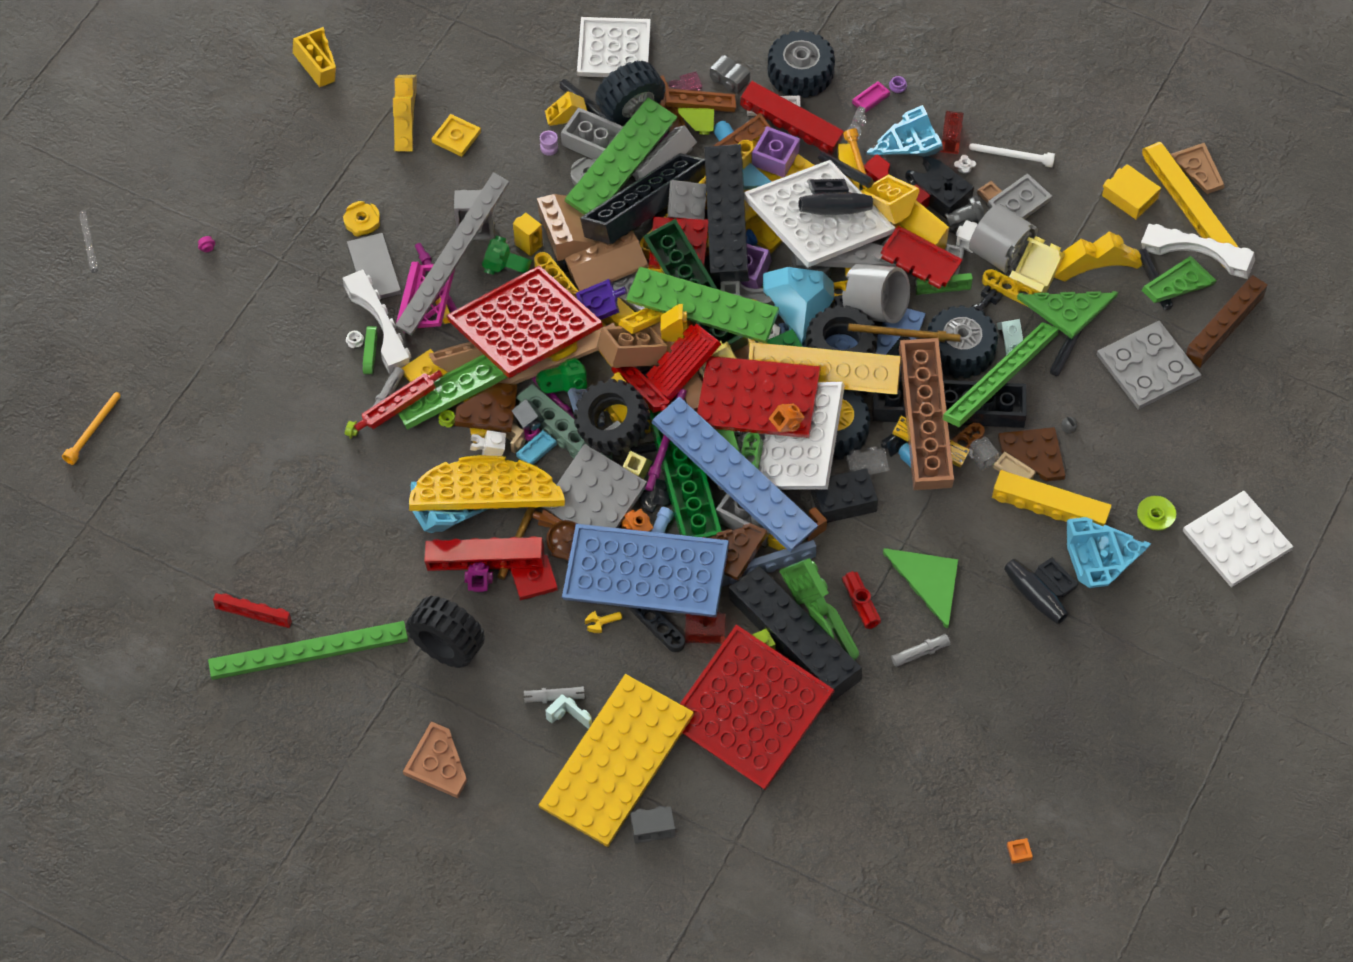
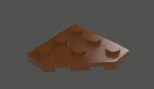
(489, 409)
(1035, 449)
(742, 547)

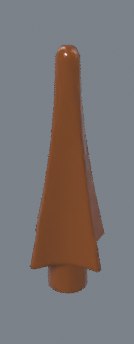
(545, 518)

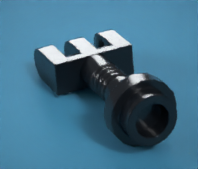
(987, 298)

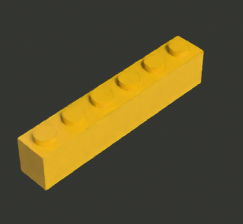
(1048, 499)

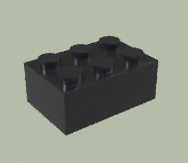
(846, 496)

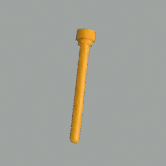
(851, 137)
(72, 455)

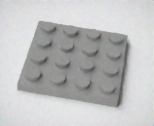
(597, 490)

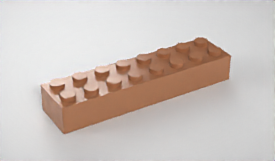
(924, 414)

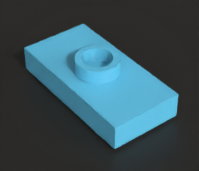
(536, 448)

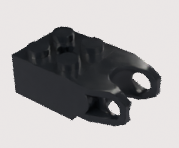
(946, 187)

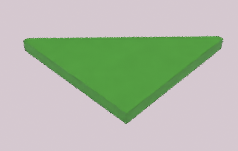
(1068, 310)
(929, 577)

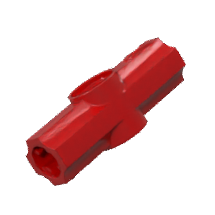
(865, 609)

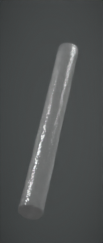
(88, 241)

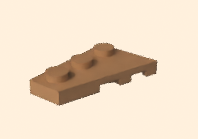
(1199, 167)

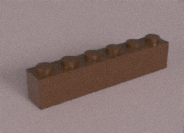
(1226, 321)

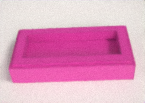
(871, 96)

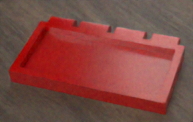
(920, 256)
(683, 362)

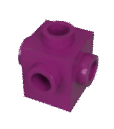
(476, 583)

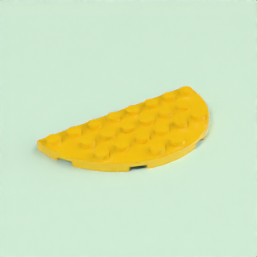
(485, 484)

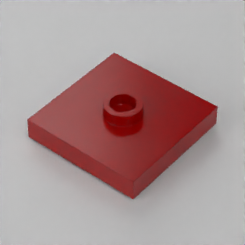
(534, 581)

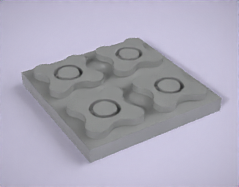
(1148, 364)

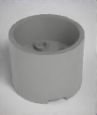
(1002, 238)
(878, 292)

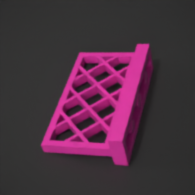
(414, 280)

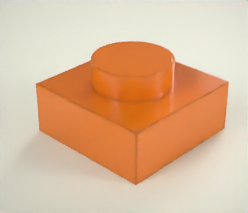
(1019, 851)

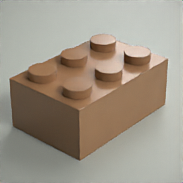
(629, 349)

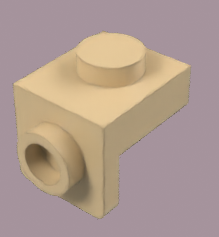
(516, 437)

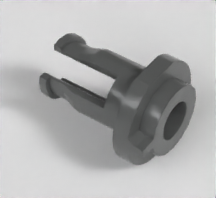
(971, 212)

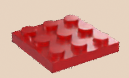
(694, 229)

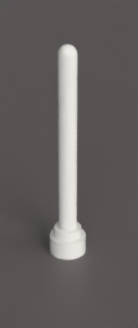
(1046, 159)

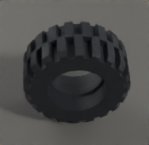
(835, 322)
(596, 401)
(445, 631)

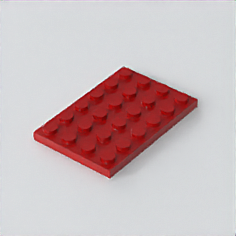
(746, 393)

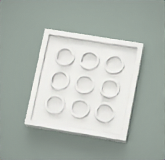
(611, 43)
(1237, 538)

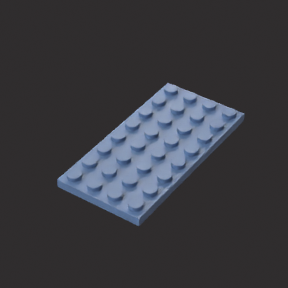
(646, 570)

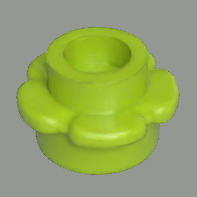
(447, 414)
(350, 429)

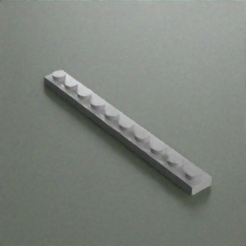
(452, 254)

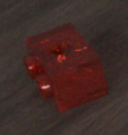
(952, 132)
(713, 633)

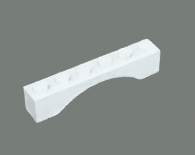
(1163, 240)
(361, 292)

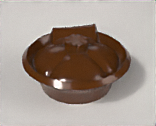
(560, 539)

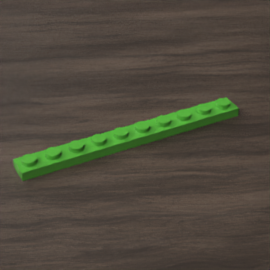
(1000, 374)
(307, 650)

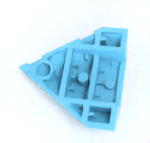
(909, 137)
(798, 295)
(439, 521)
(1100, 551)

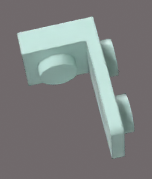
(1011, 333)
(563, 704)

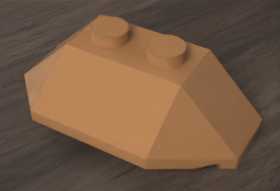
(455, 356)

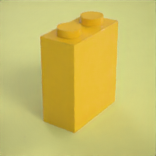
(1131, 191)

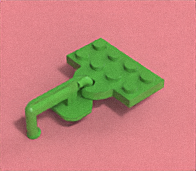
(809, 589)

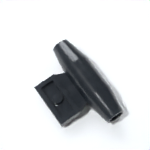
(833, 198)
(1043, 586)

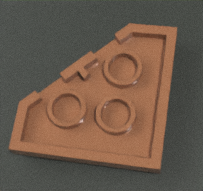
(437, 762)

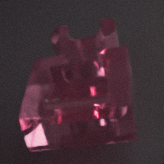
(687, 82)

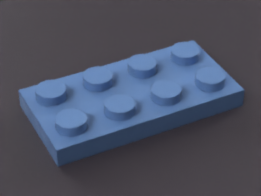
(911, 320)

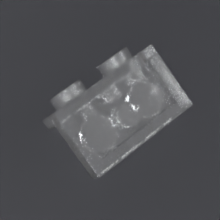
(874, 460)

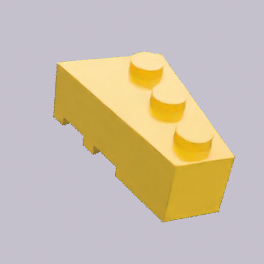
(315, 56)

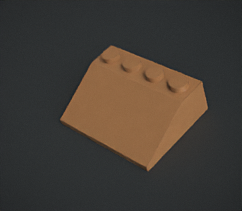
(563, 226)

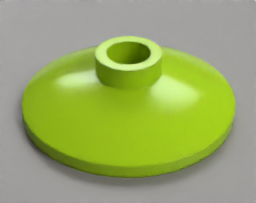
(1156, 506)

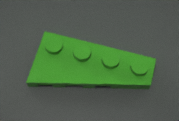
(1179, 280)

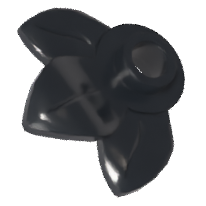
(658, 496)

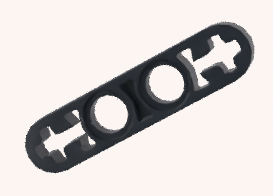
(660, 620)

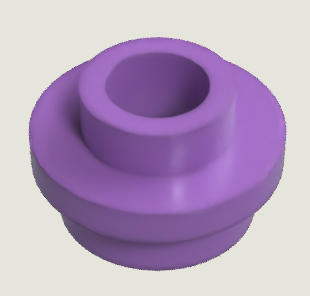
(900, 81)

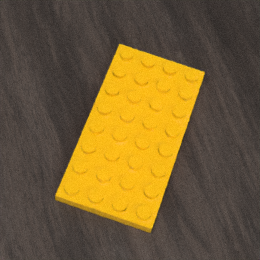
(616, 760)

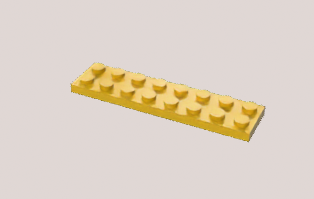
(855, 369)

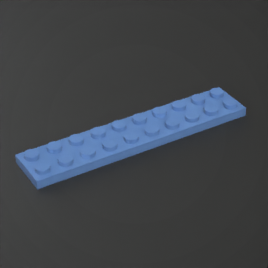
(734, 474)

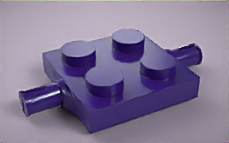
(601, 299)

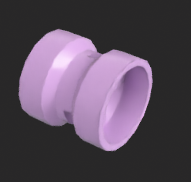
(548, 143)

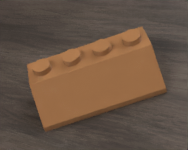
(606, 261)

